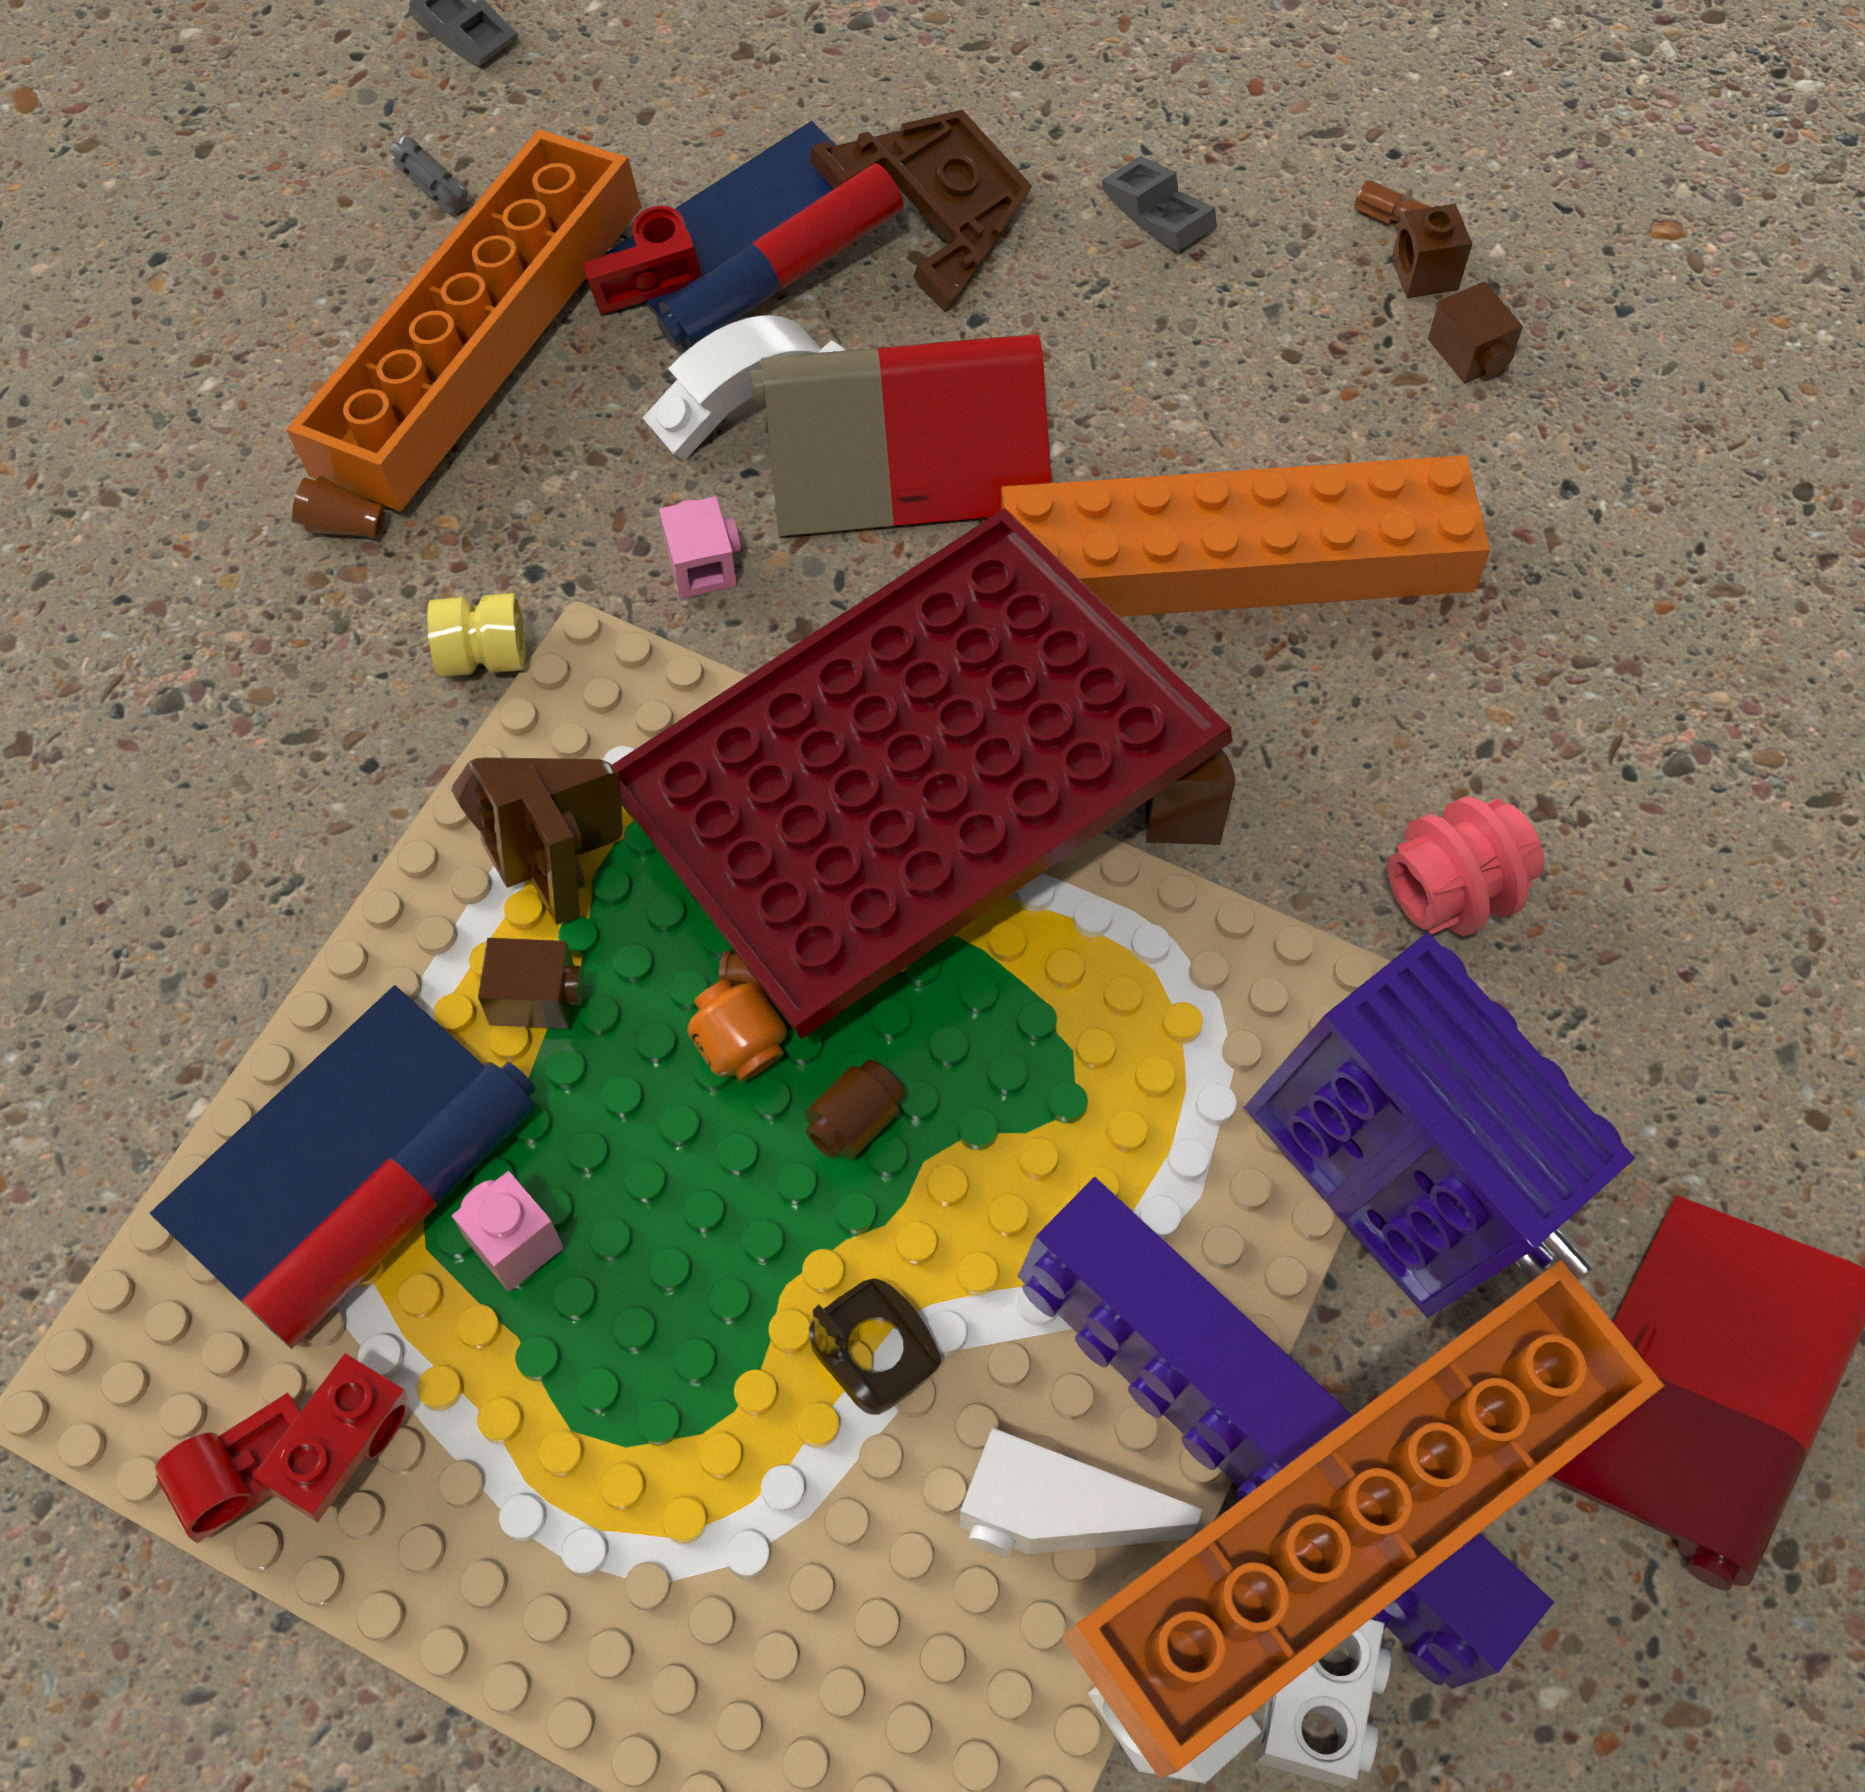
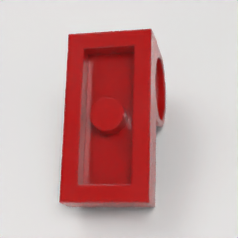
(655, 267)

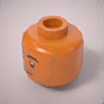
(737, 1030)

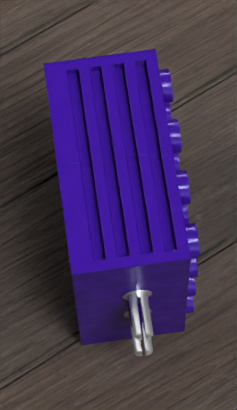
(1439, 1130)

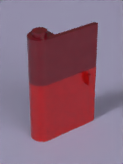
(1749, 1360)

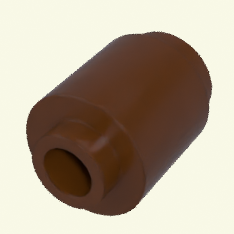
(853, 1110)

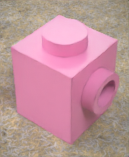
(700, 546)
(507, 1230)

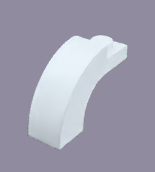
(717, 377)

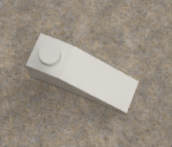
(1052, 1503)

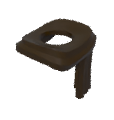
(869, 1302)

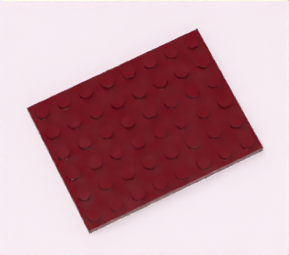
(912, 767)

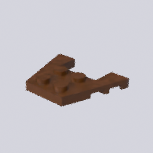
(951, 178)

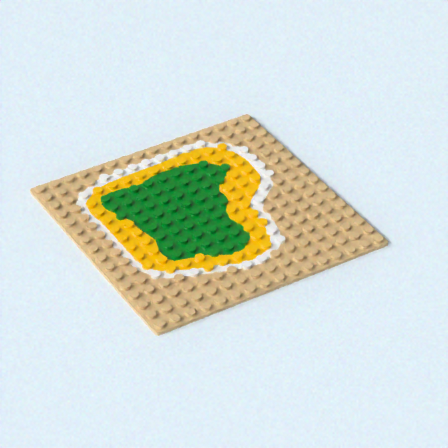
(630, 1478)

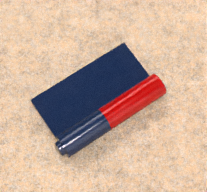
(767, 231)

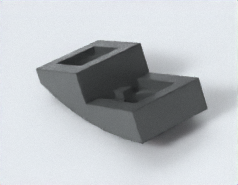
(464, 27)
(1152, 200)

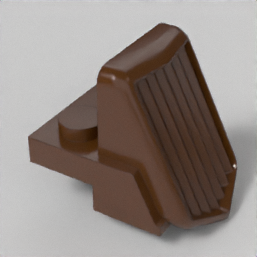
(540, 818)

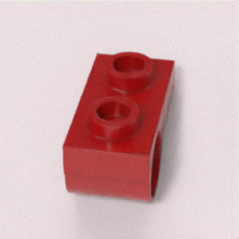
(341, 1424)
(212, 1474)

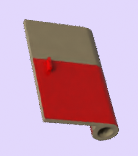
(903, 432)

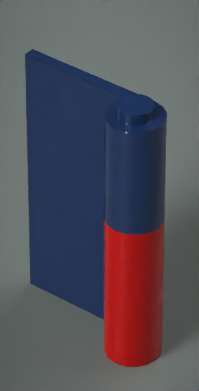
(343, 1164)

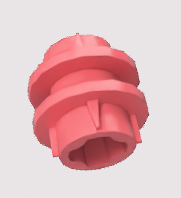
(1465, 865)

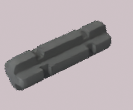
(430, 175)

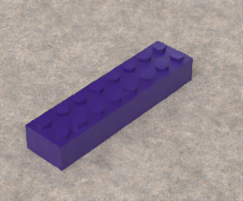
(1250, 1411)

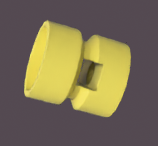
(476, 635)

